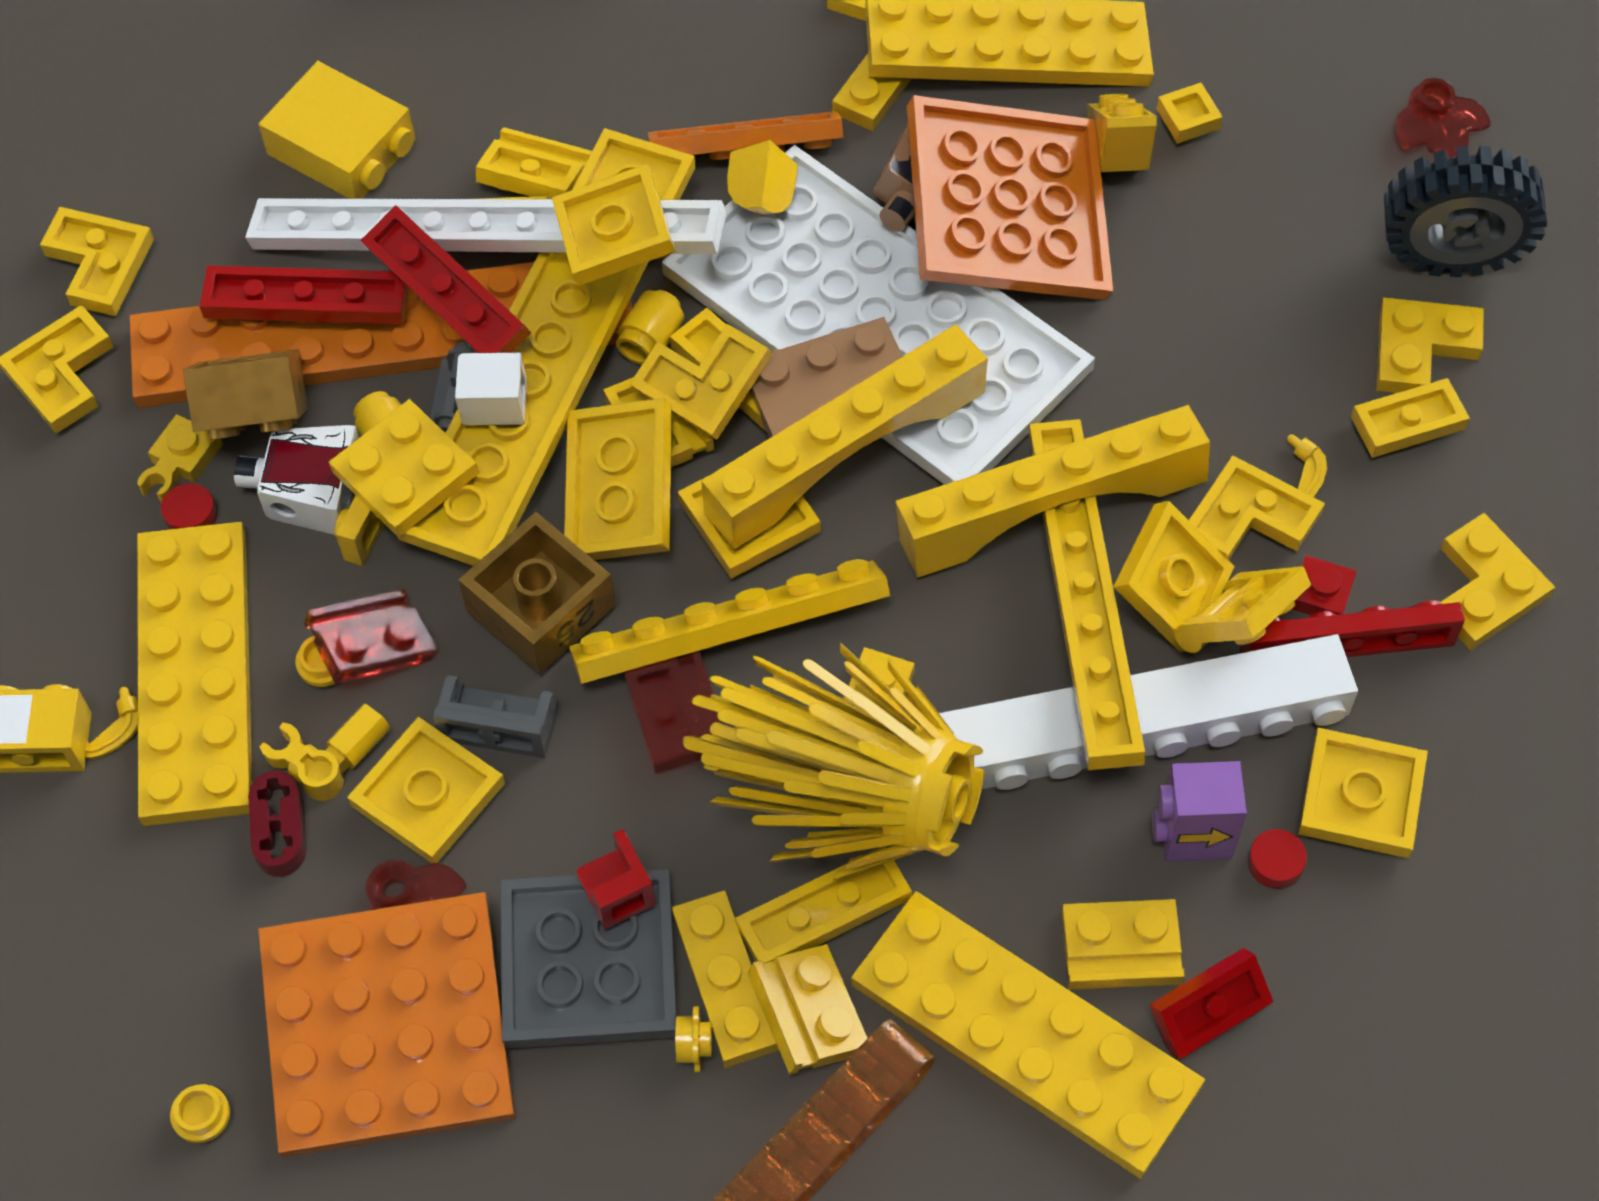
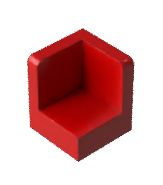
(617, 883)

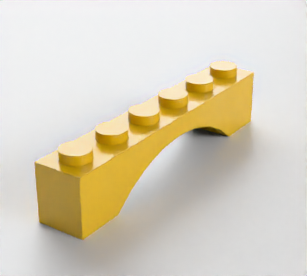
(771, 477)
(963, 516)

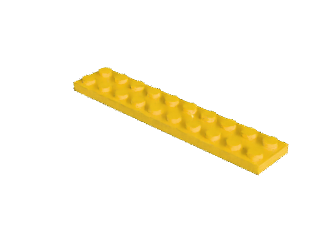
(566, 342)

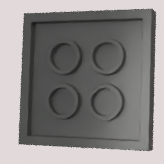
(574, 979)

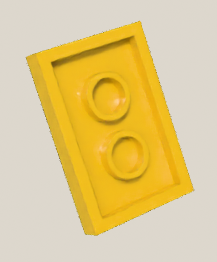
(619, 479)

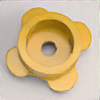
(693, 1039)

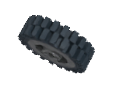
(1465, 211)

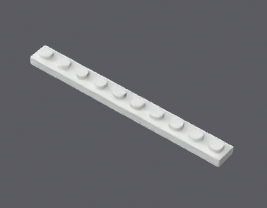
(457, 224)

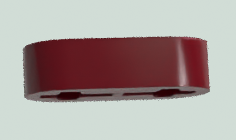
(264, 823)

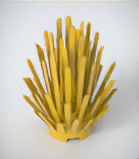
(872, 761)

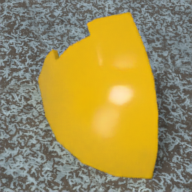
(761, 178)

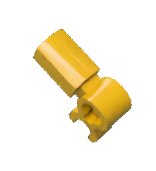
(323, 770)

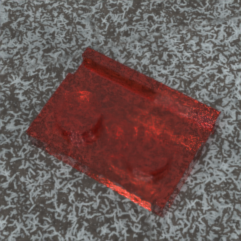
(369, 636)
(665, 708)

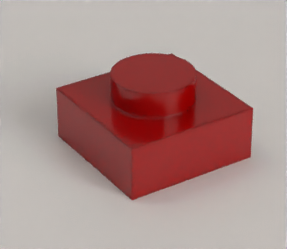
(1328, 587)

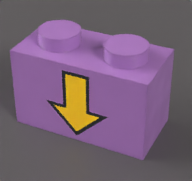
(1200, 811)

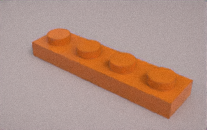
(719, 140)

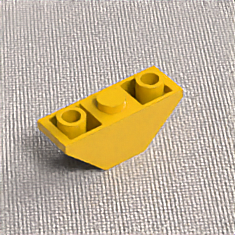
(1123, 133)

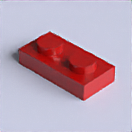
(1211, 1003)

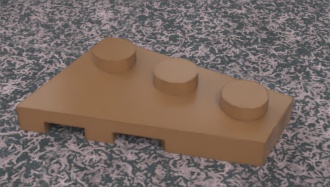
(819, 370)

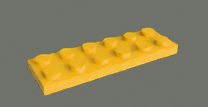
(1010, 41)
(193, 674)
(1028, 1034)

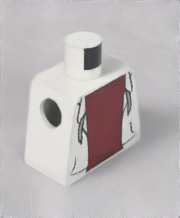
(296, 476)

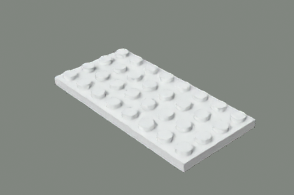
(839, 266)

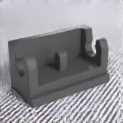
(495, 718)

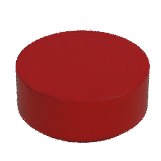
(188, 507)
(1277, 858)

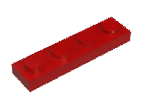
(444, 285)
(303, 295)
(1372, 630)

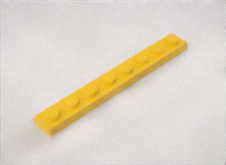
(1090, 620)

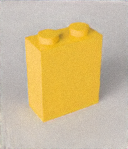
(337, 131)

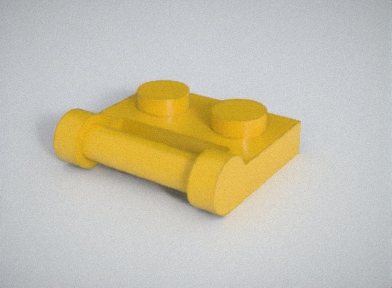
(1244, 608)

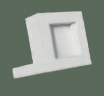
(491, 389)

